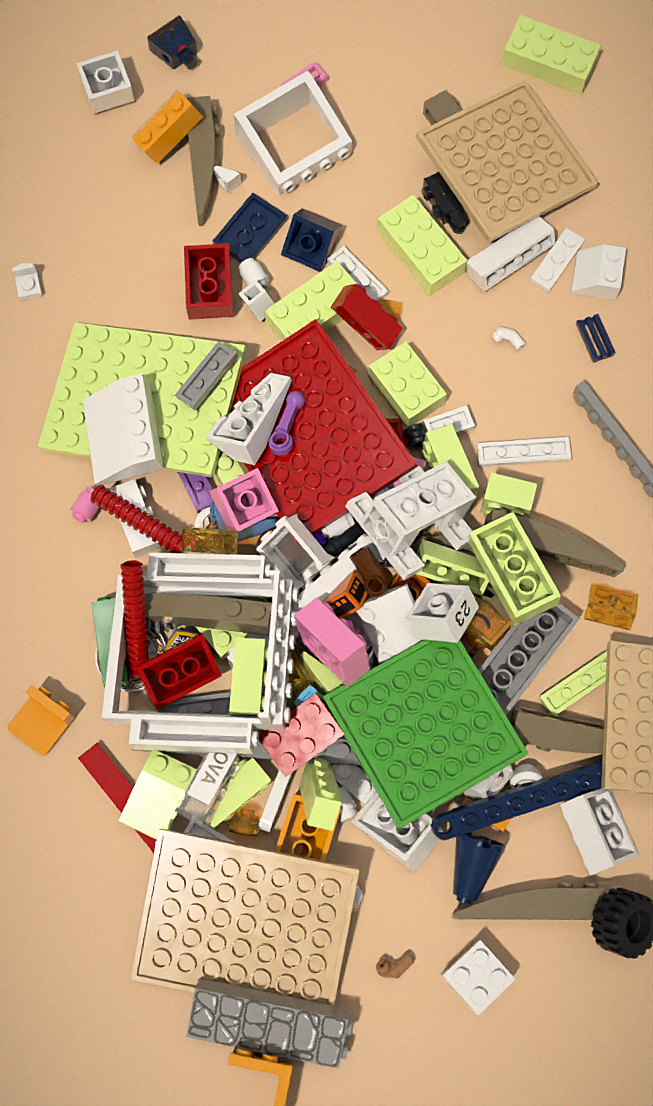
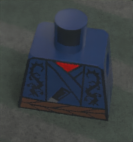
(174, 44)

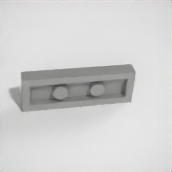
(206, 375)

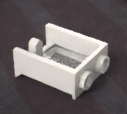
(293, 551)

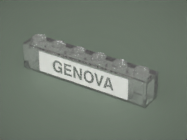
(209, 785)

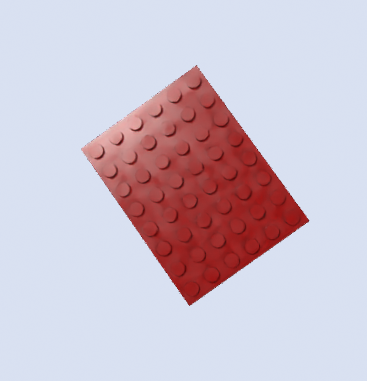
(337, 435)

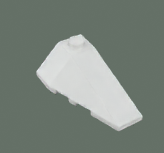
(249, 426)

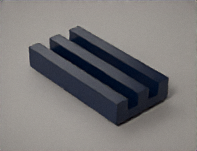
(604, 337)

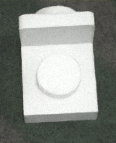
(27, 281)

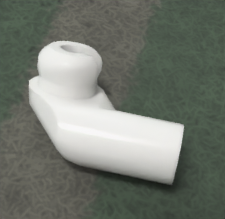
(509, 334)

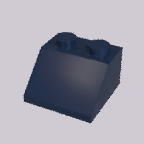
(310, 239)

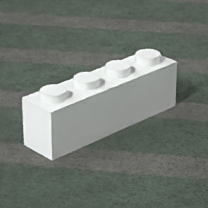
(510, 253)

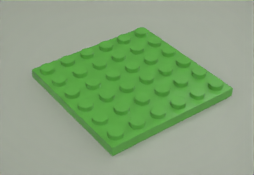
(424, 728)

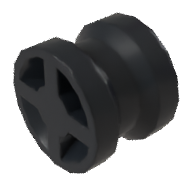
(415, 435)

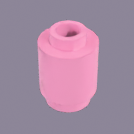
(83, 508)

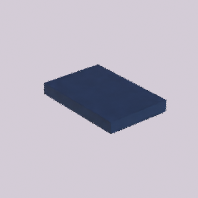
(251, 228)

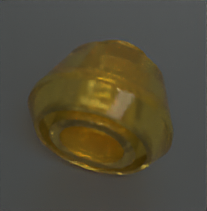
(244, 823)

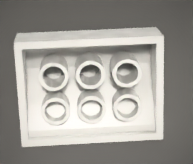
(122, 430)

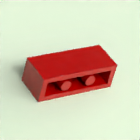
(366, 317)

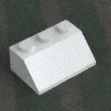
(387, 624)
(599, 830)

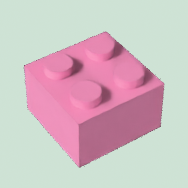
(244, 501)

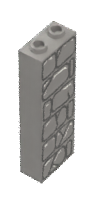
(269, 1023)

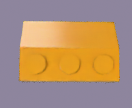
(167, 127)
(300, 838)

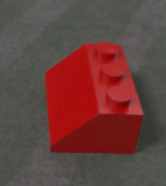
(178, 671)

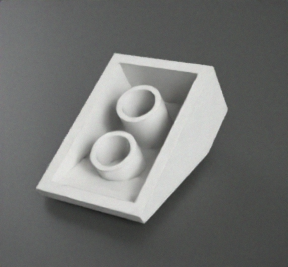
(408, 844)

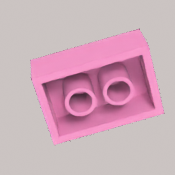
(332, 641)

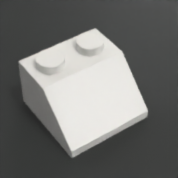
(599, 271)

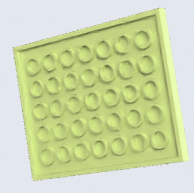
(106, 354)

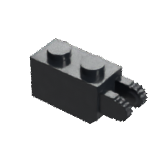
(444, 202)

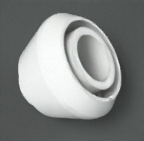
(524, 775)

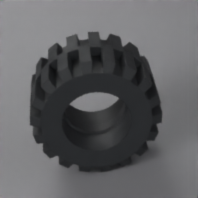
(623, 922)

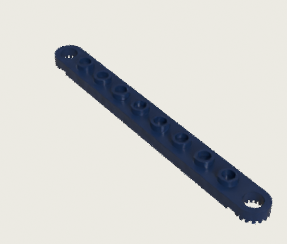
(519, 800)

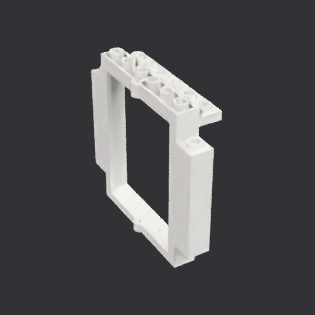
(220, 577)

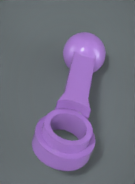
(295, 401)

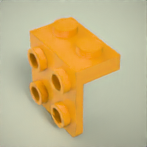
(40, 720)

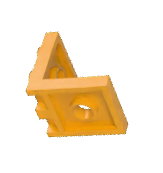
(268, 1064)

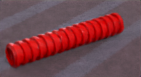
(136, 518)
(134, 614)

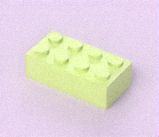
(550, 54)
(421, 245)
(309, 303)
(514, 568)

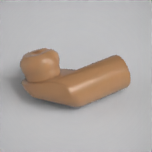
(394, 969)

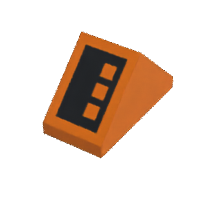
(347, 596)

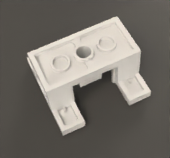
(420, 501)

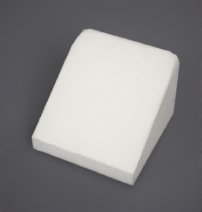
(227, 178)

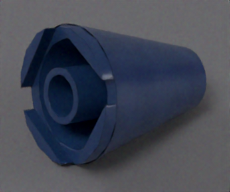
(473, 865)

